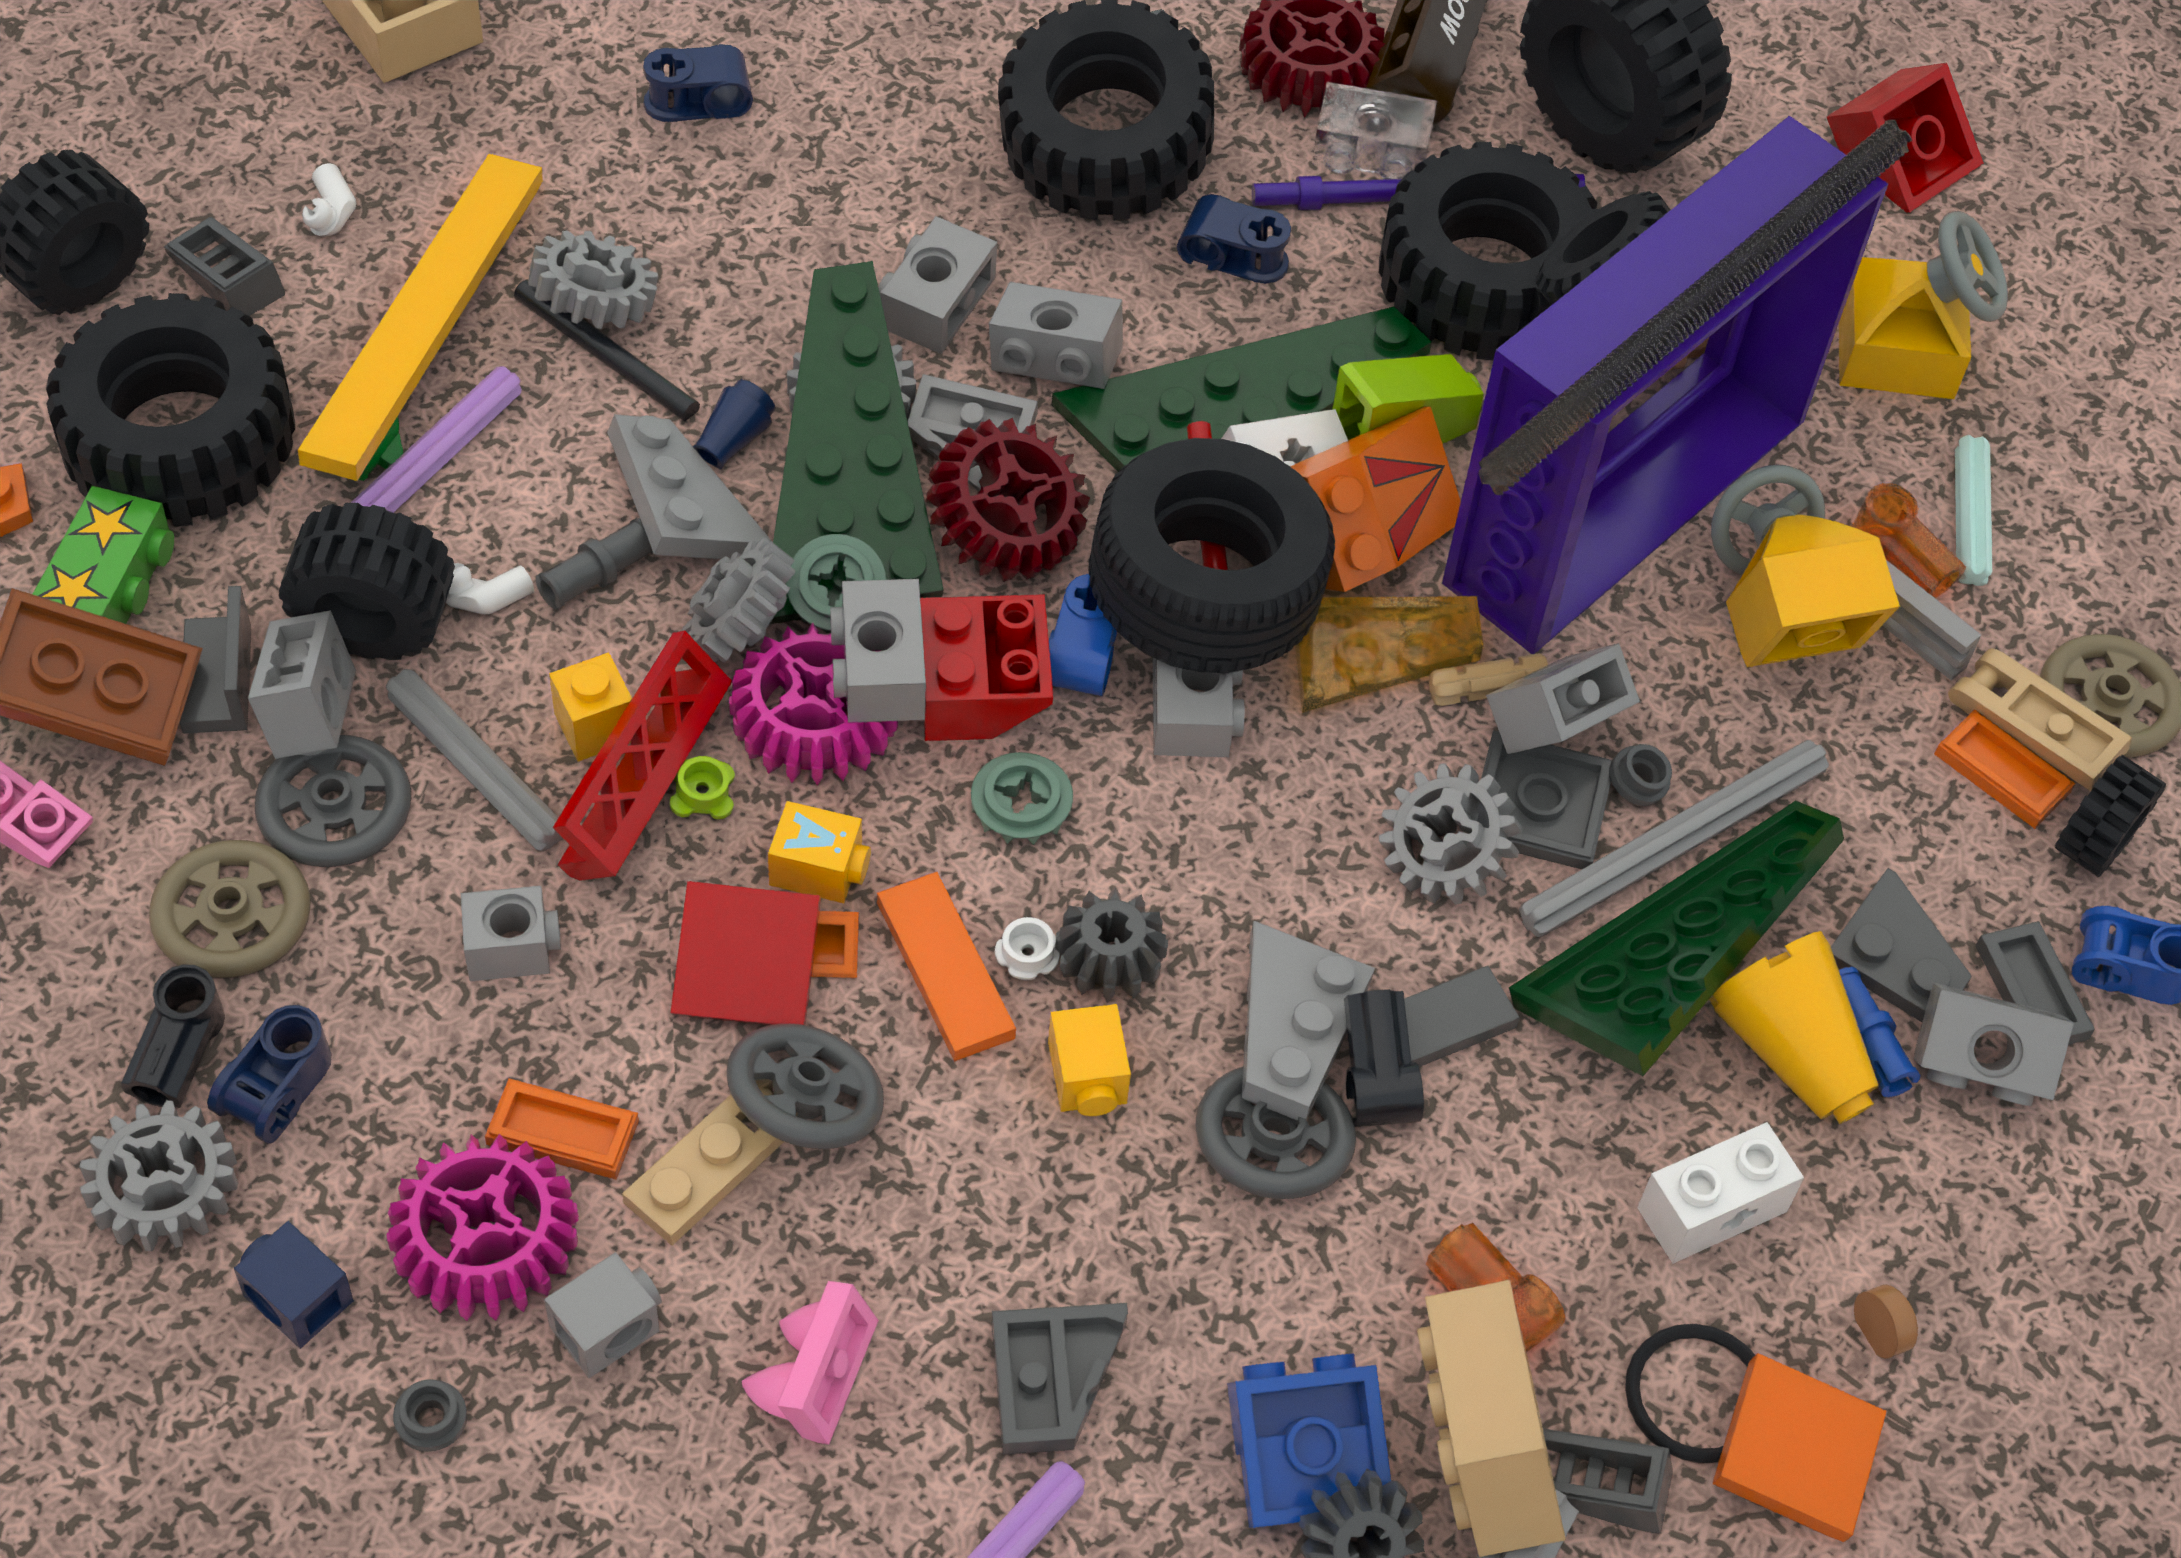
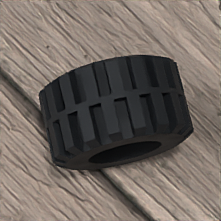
(68, 231)
(1596, 241)
(374, 574)

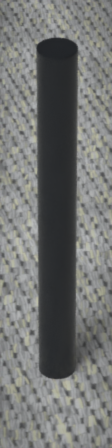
(612, 355)

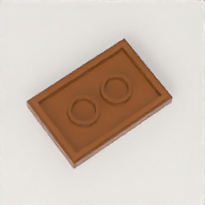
(93, 677)

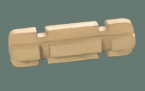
(1480, 678)

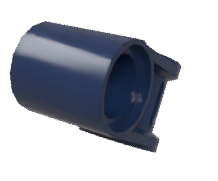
(702, 80)
(1232, 236)
(264, 1082)

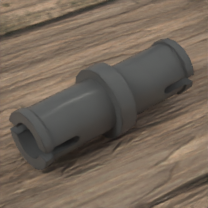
(594, 564)

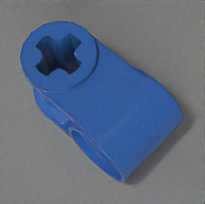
(1081, 642)
(2131, 956)

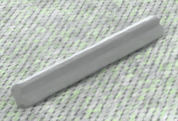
(474, 759)

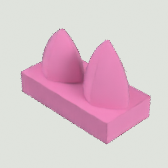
(831, 1347)

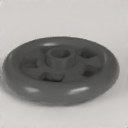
(309, 842)
(805, 1086)
(1292, 1177)

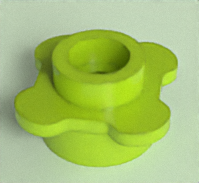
(707, 772)

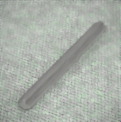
(1673, 838)

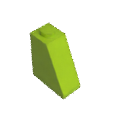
(1387, 389)

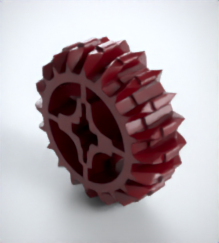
(1318, 45)
(1000, 518)

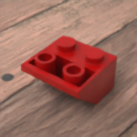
(984, 664)

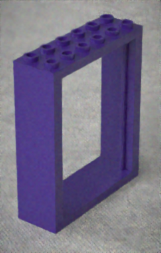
(1620, 494)

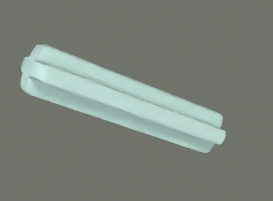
(1973, 509)

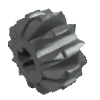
(1136, 948)
(1353, 1509)

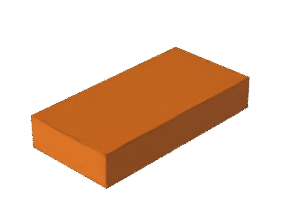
(2004, 768)
(565, 1127)

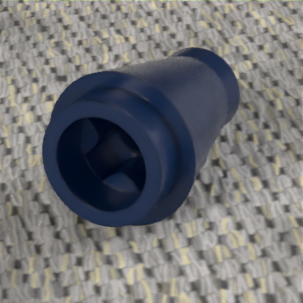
(735, 421)

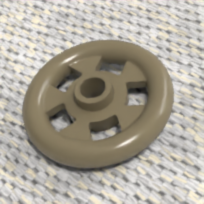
(2122, 656)
(224, 955)

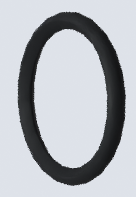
(1633, 1377)

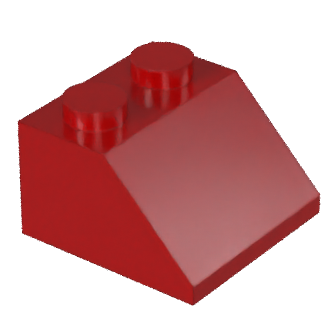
(1931, 112)

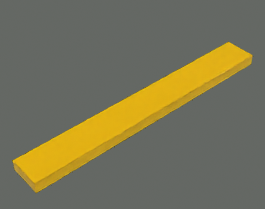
(420, 319)

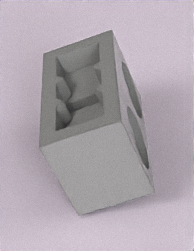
(302, 685)

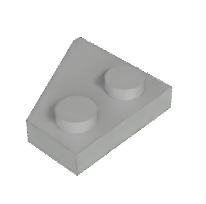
(948, 407)

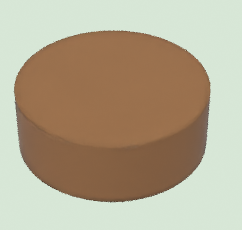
(1886, 1320)

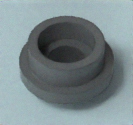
(1647, 763)
(427, 1395)

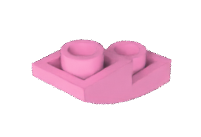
(37, 818)

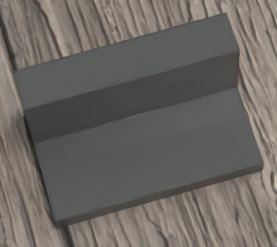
(222, 676)

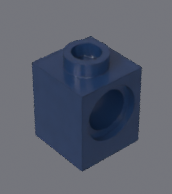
(293, 1283)

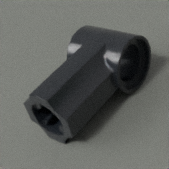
(174, 1040)
(1381, 1074)

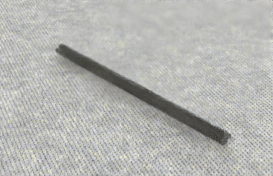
(1692, 308)

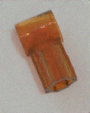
(1907, 543)
(1470, 1260)

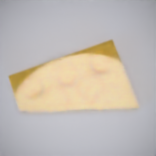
(1383, 642)

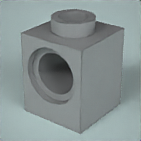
(496, 912)
(604, 1313)

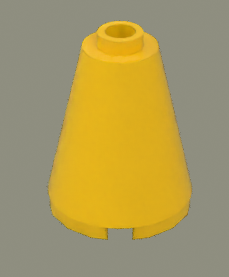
(1802, 1026)

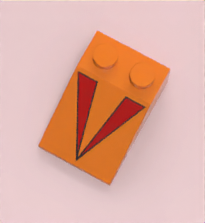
(1384, 496)

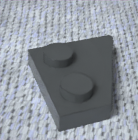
(1898, 948)

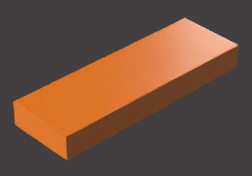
(946, 966)

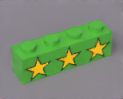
(109, 555)

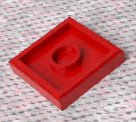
(745, 954)

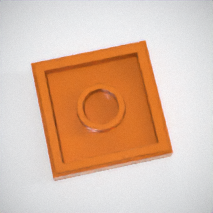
(1800, 1448)

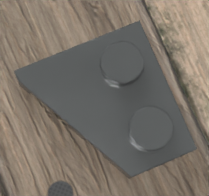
(1051, 1371)

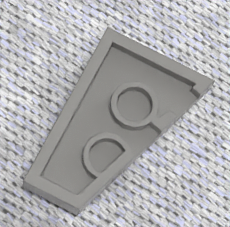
(677, 492)
(1294, 1018)

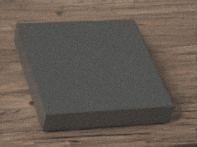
(1556, 798)

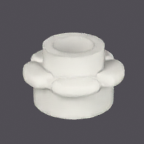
(1032, 934)

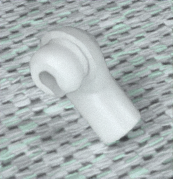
(334, 206)
(490, 595)

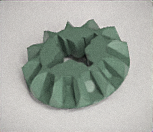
(817, 562)
(1004, 778)

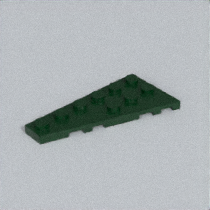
(1233, 385)
(850, 440)
(1661, 960)

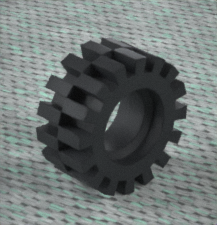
(2110, 815)

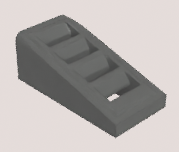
(246, 290)
(1617, 1506)

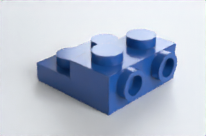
(1303, 1432)

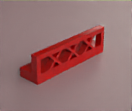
(649, 763)

